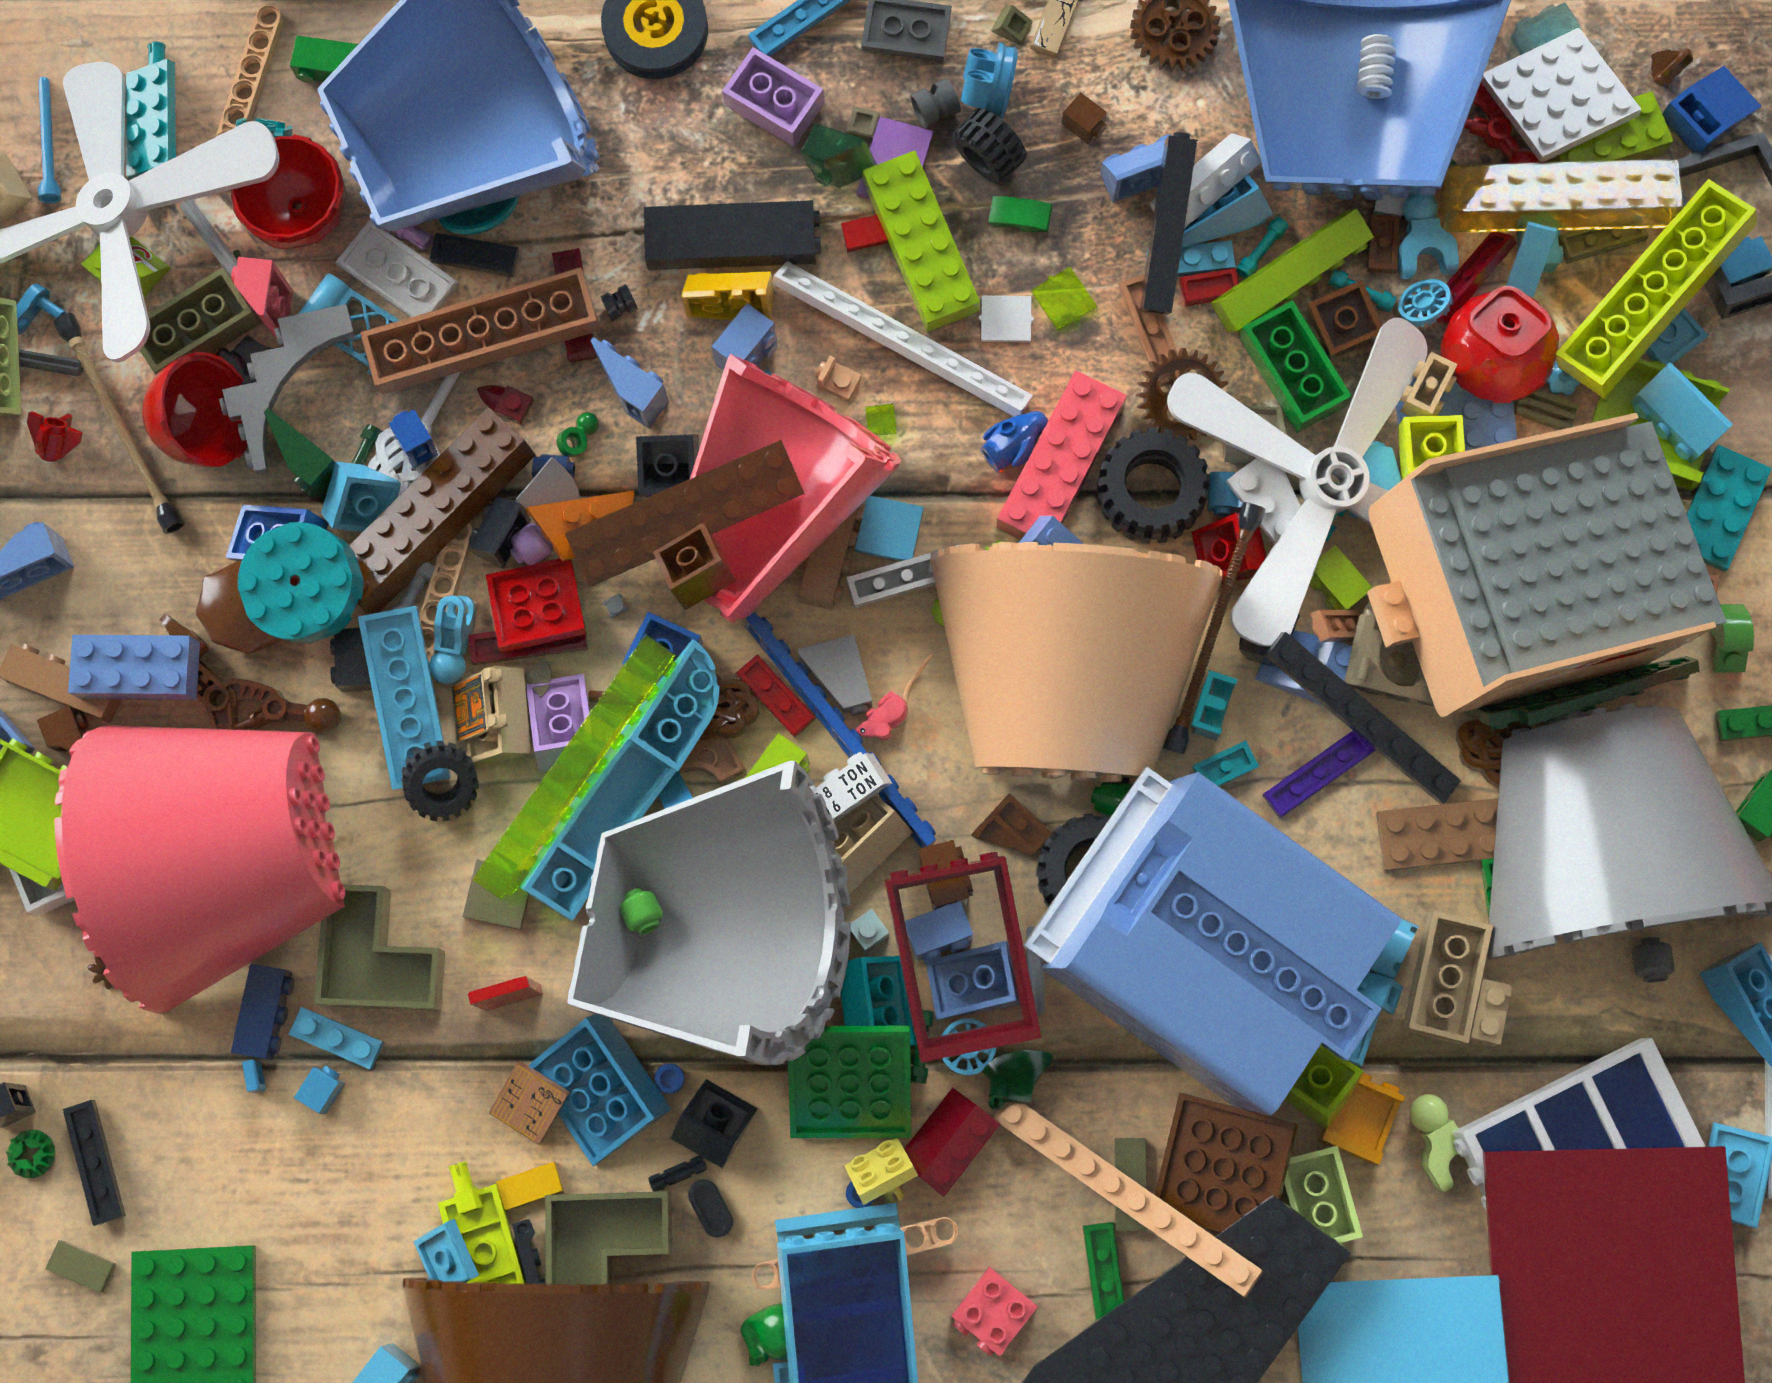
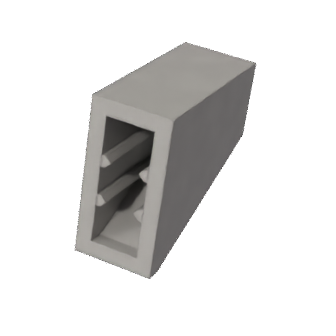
(840, 672)

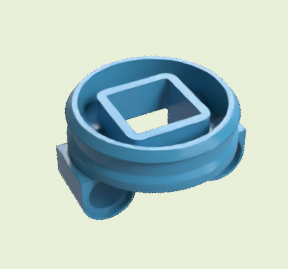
(989, 78)

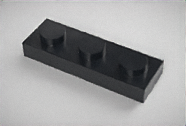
(474, 254)

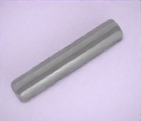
(1036, 977)

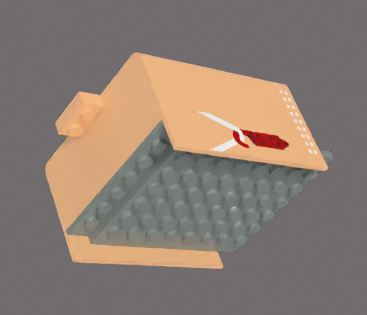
(1540, 564)

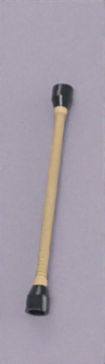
(167, 514)

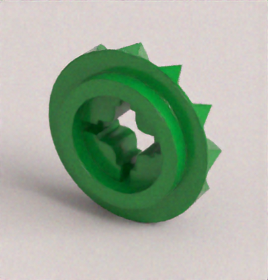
(42, 1159)

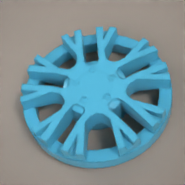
(1425, 302)
(953, 1066)

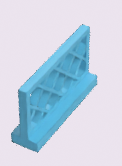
(837, 1221)

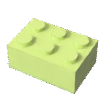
(1321, 1193)

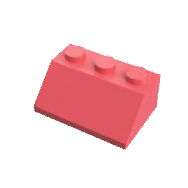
(263, 289)

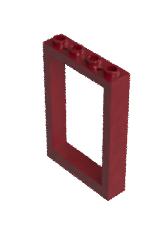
(979, 1038)

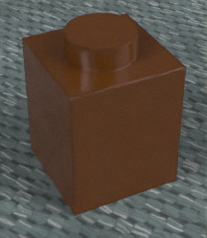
(1084, 118)

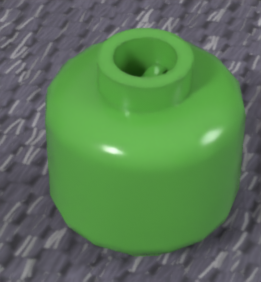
(641, 911)

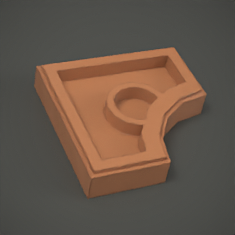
(716, 758)

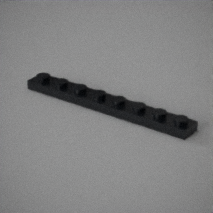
(1362, 717)

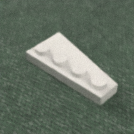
(1269, 488)

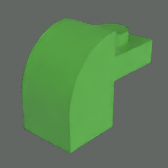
(1733, 639)

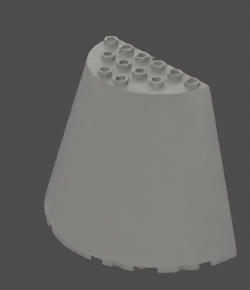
(1614, 832)
(746, 927)

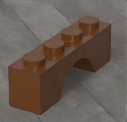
(63, 728)

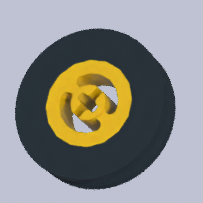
(651, 51)

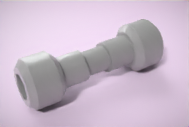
(423, 574)

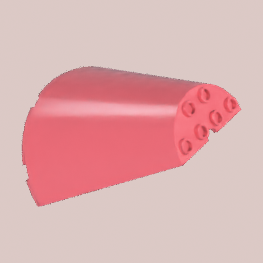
(832, 457)

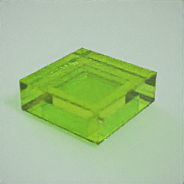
(881, 419)

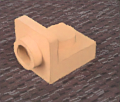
(837, 379)

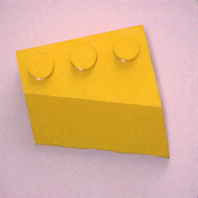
(726, 294)

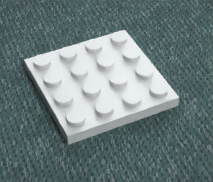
(1560, 95)

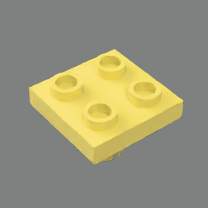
(881, 1172)

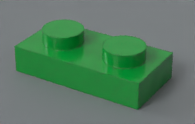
(1744, 723)

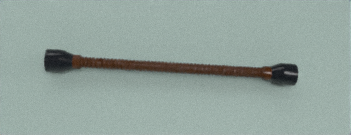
(1249, 520)

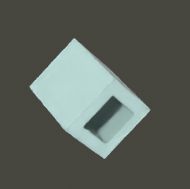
(869, 931)

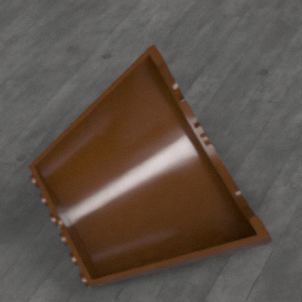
(553, 1331)

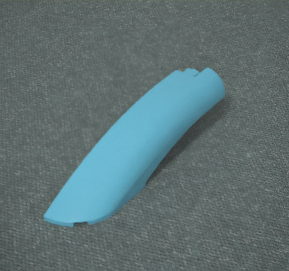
(628, 781)

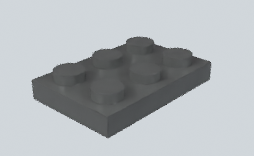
(907, 28)

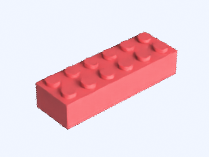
(1062, 454)

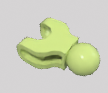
(1431, 1117)

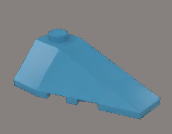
(1744, 993)

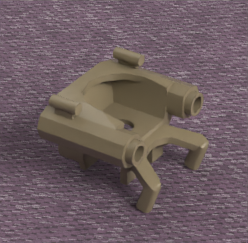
(1371, 669)

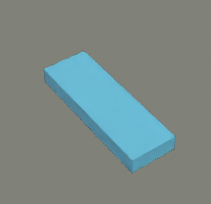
(1531, 257)

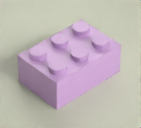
(773, 96)

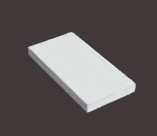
(396, 272)

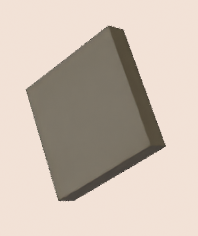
(488, 908)

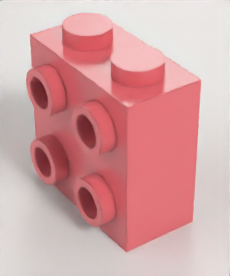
(993, 1312)

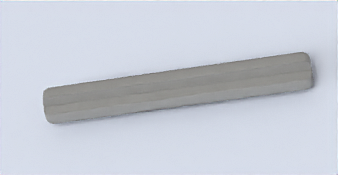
(209, 235)

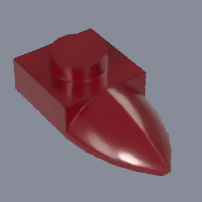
(506, 401)

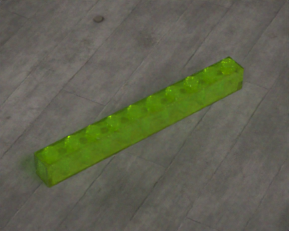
(574, 766)

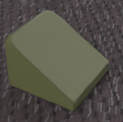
(1012, 24)

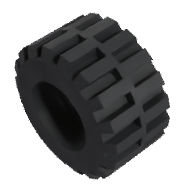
(989, 145)
(443, 803)

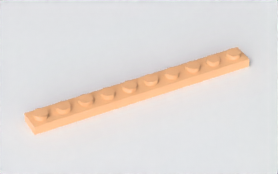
(1130, 1197)

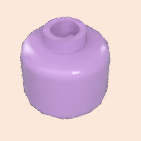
(530, 545)

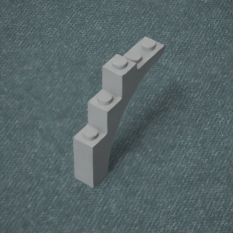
(302, 338)

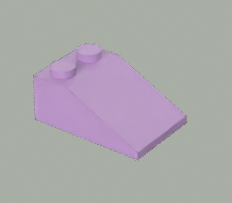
(556, 716)

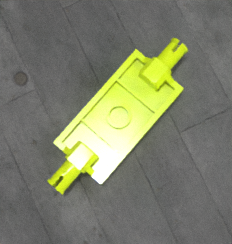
(483, 1228)

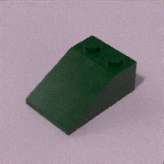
(304, 459)

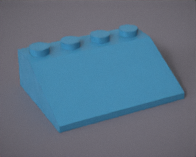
(607, 1085)

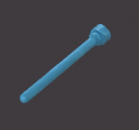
(48, 190)

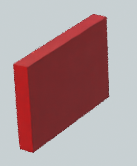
(505, 993)

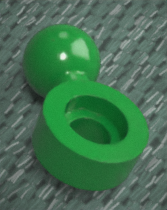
(586, 424)

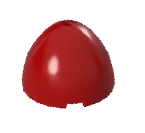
(186, 414)

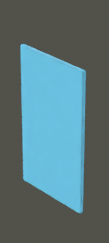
(1406, 1332)

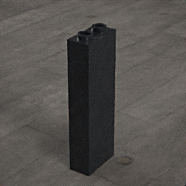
(731, 235)

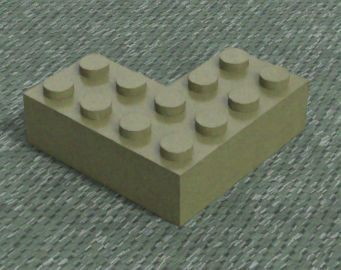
(363, 971)
(592, 1228)

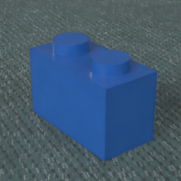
(413, 438)

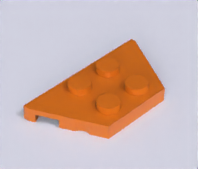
(564, 516)

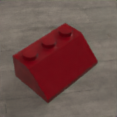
(949, 1141)

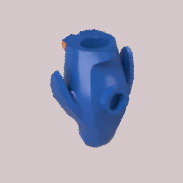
(1012, 440)

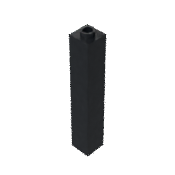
(1168, 223)

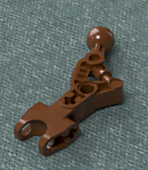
(319, 715)

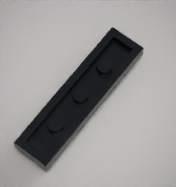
(94, 1162)

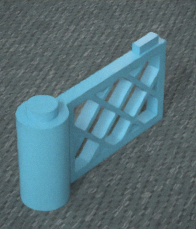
(335, 292)

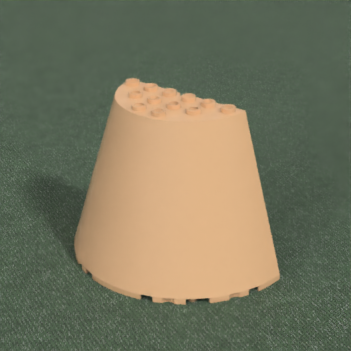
(1070, 652)

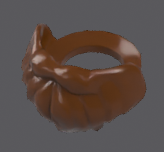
(1669, 64)

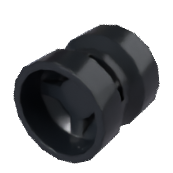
(619, 302)

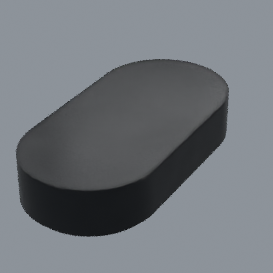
(710, 1208)

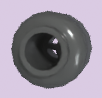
(1653, 960)

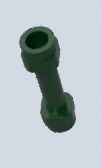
(369, 438)
(918, 1071)

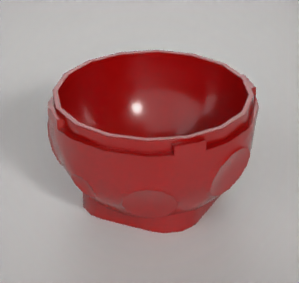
(303, 176)
(1501, 360)

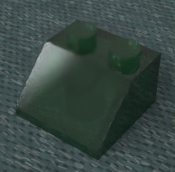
(836, 156)

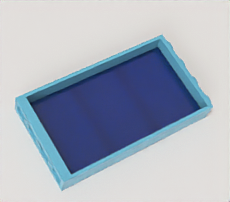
(848, 1307)

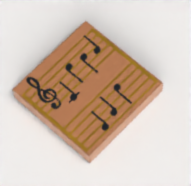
(529, 1102)

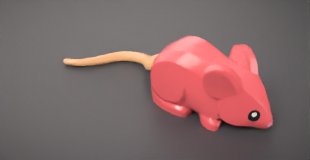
(890, 713)

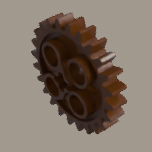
(1197, 40)
(1156, 400)

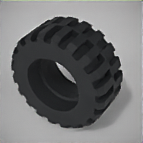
(1160, 450)
(1059, 848)

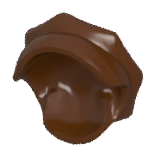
(224, 614)

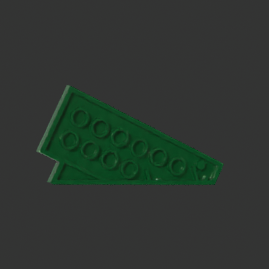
(1585, 694)

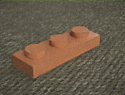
(1335, 625)

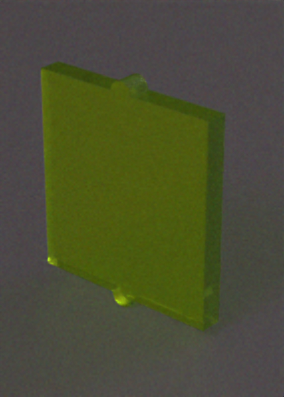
(1063, 298)

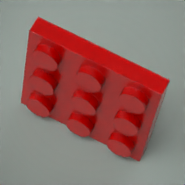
(535, 604)

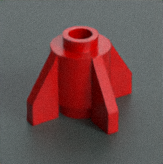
(53, 437)

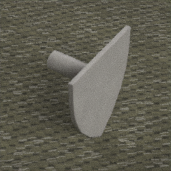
(549, 486)

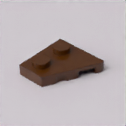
(1013, 827)

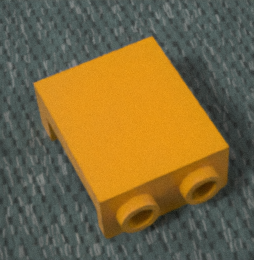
(1364, 1120)

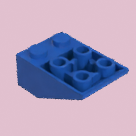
(1710, 109)

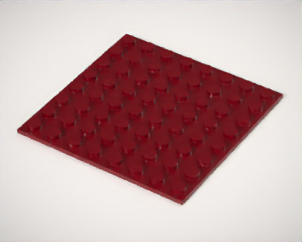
(1615, 1265)

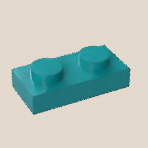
(1228, 764)

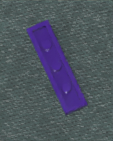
(1317, 773)

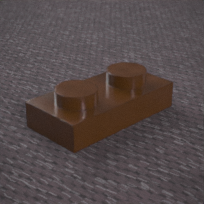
(1384, 245)

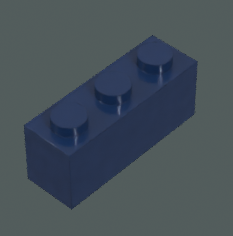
(262, 1012)

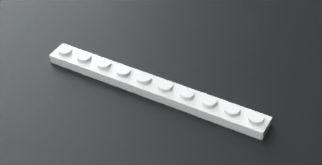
(902, 339)

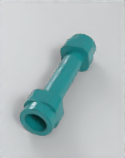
(1275, 230)
(1385, 301)

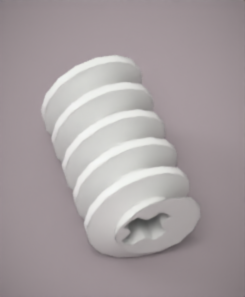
(1375, 66)

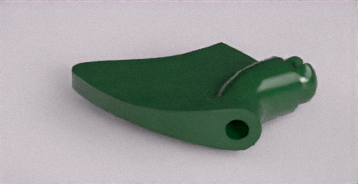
(1015, 1076)

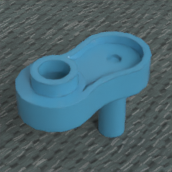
(33, 301)

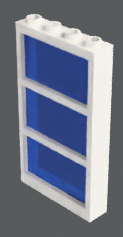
(1604, 1105)

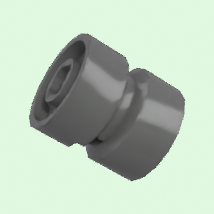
(935, 103)

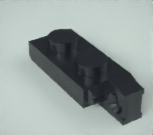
(529, 1257)

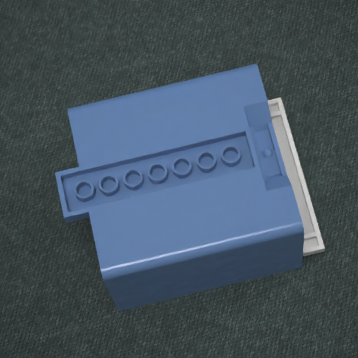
(1215, 940)

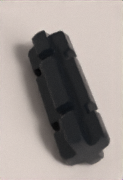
(677, 1173)

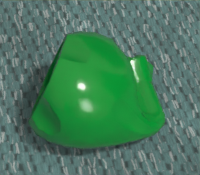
(765, 1335)

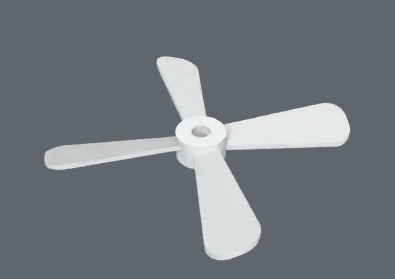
(119, 207)
(1281, 582)

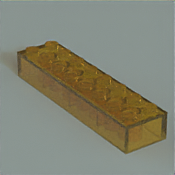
(1561, 195)

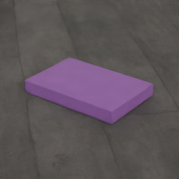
(894, 140)

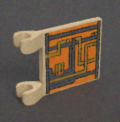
(473, 706)

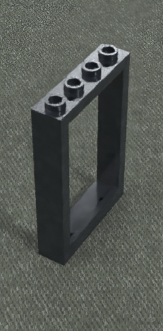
(1751, 295)

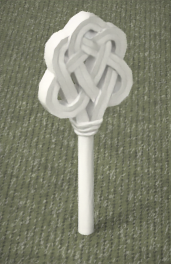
(390, 458)

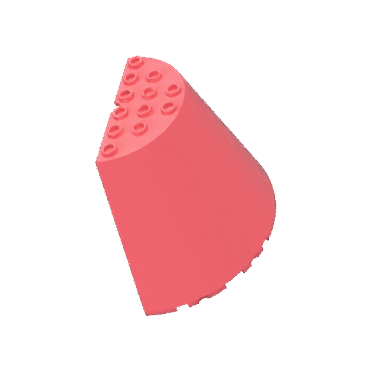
(193, 852)

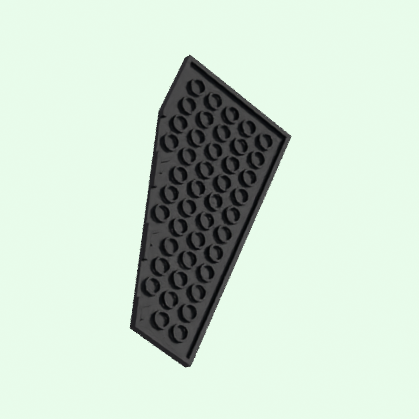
(1198, 1327)

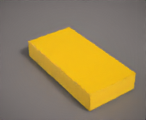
(530, 1185)

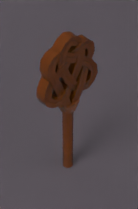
(729, 722)
(1477, 747)

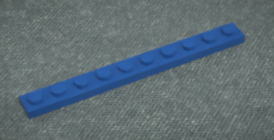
(833, 720)

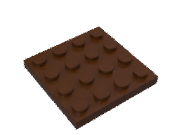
(1222, 1161)

